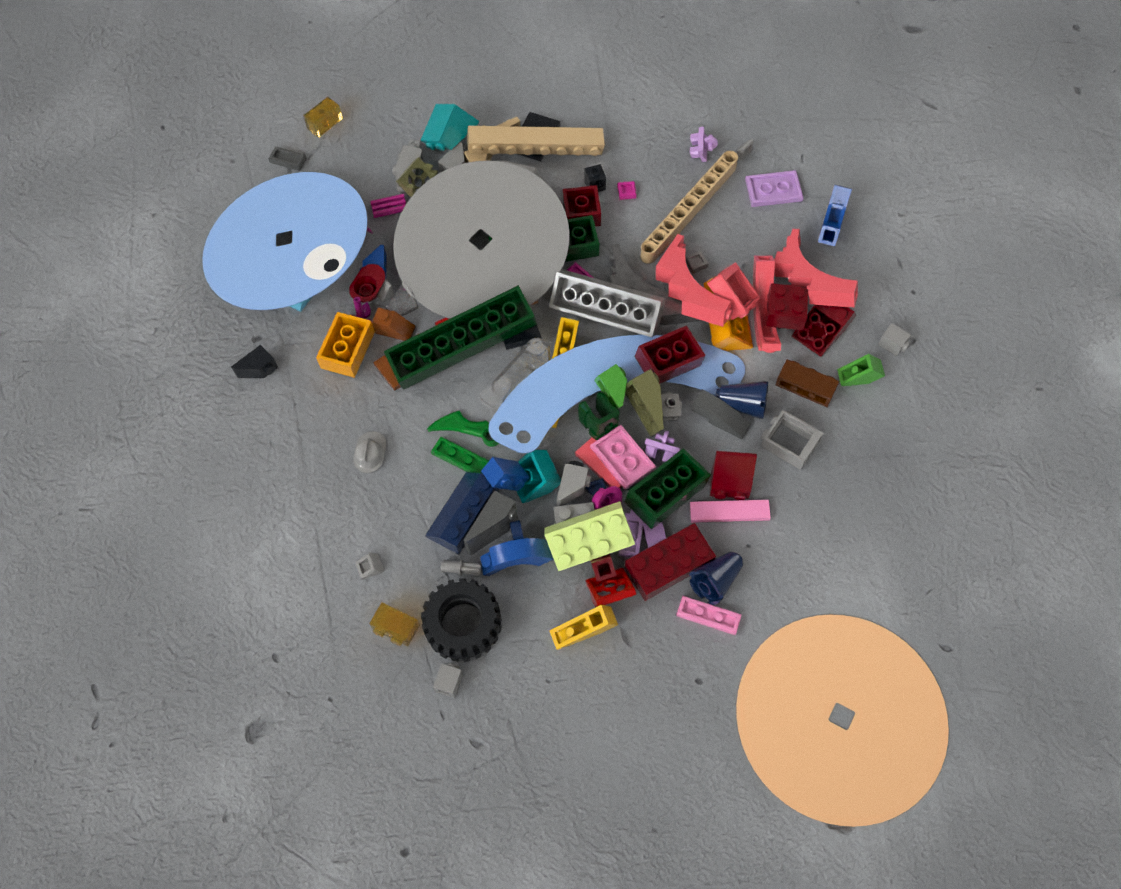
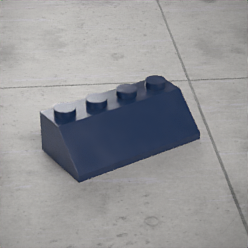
(461, 511)

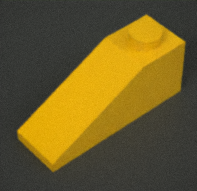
(584, 626)

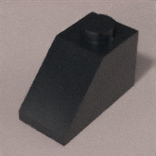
(255, 364)

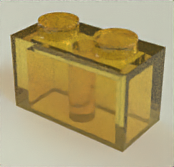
(323, 117)
(394, 625)

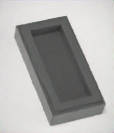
(287, 158)

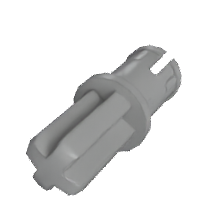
(461, 567)

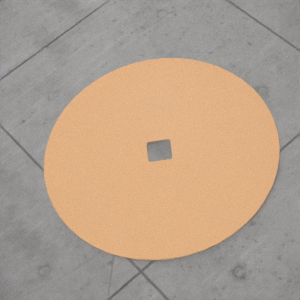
(832, 772)

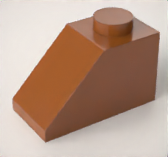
(392, 325)

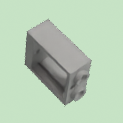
(797, 426)

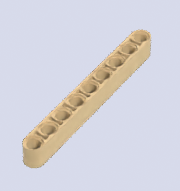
(688, 207)

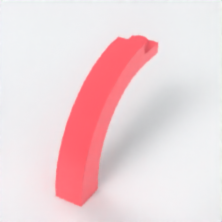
(763, 276)

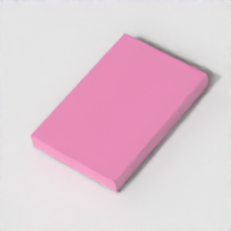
(623, 457)

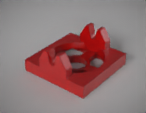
(621, 579)

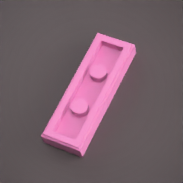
(709, 615)

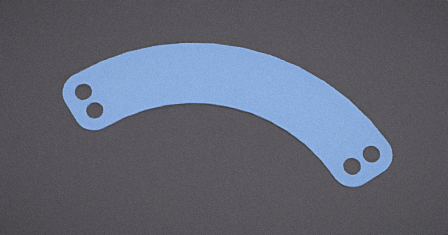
(570, 379)

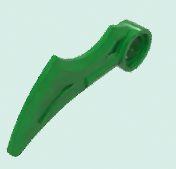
(456, 422)

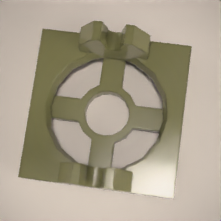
(416, 164)

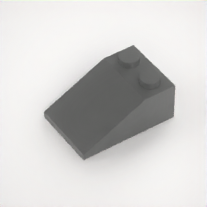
(491, 522)

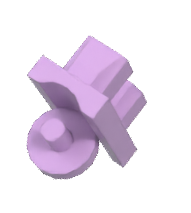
(704, 143)
(653, 446)

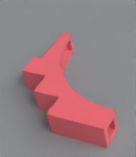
(821, 287)

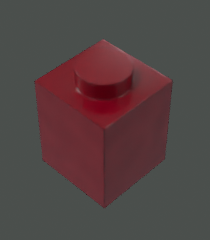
(603, 567)

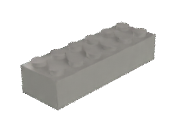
(607, 303)

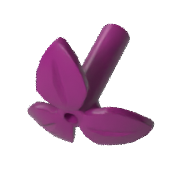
(362, 311)

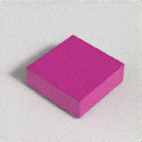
(626, 190)

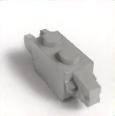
(405, 158)

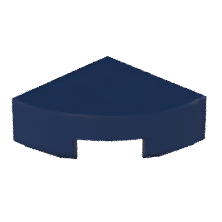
(595, 486)

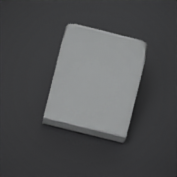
(744, 149)
(386, 291)
(369, 566)

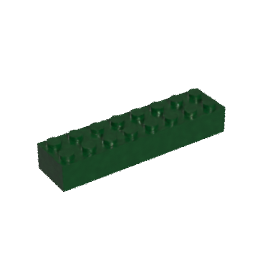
(460, 337)

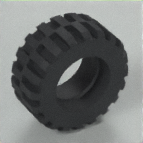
(450, 596)

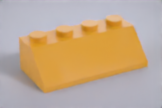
(734, 333)

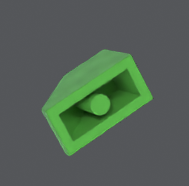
(861, 371)
(613, 385)

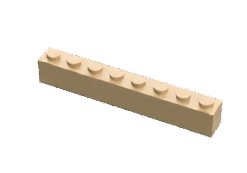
(535, 140)

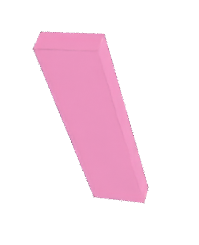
(730, 511)

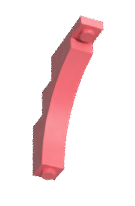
(695, 299)

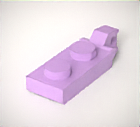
(635, 525)

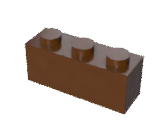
(807, 383)

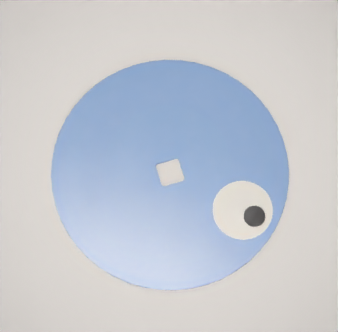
(326, 230)

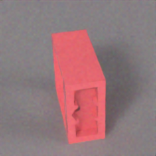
(735, 287)

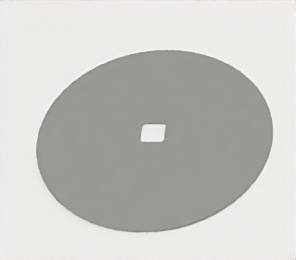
(449, 209)

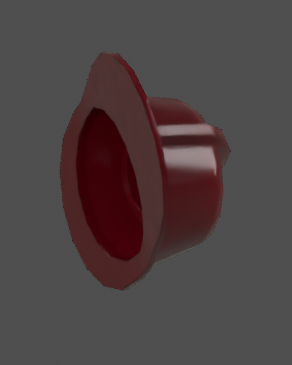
(367, 283)

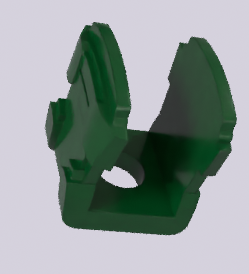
(596, 426)

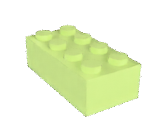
(589, 536)

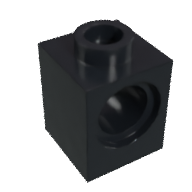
(595, 176)

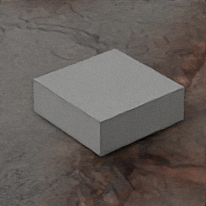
(696, 262)

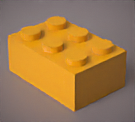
(345, 344)

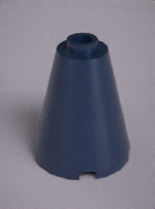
(745, 397)
(716, 577)

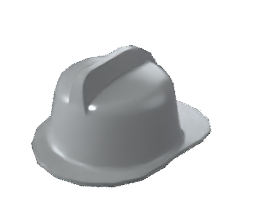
(369, 452)

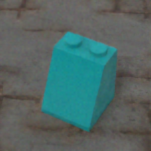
(447, 127)

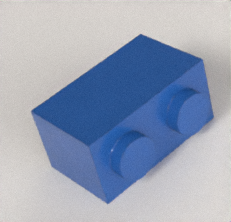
(505, 474)

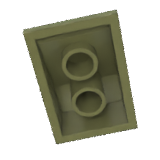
(645, 397)

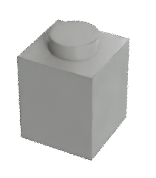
(895, 340)
(448, 680)

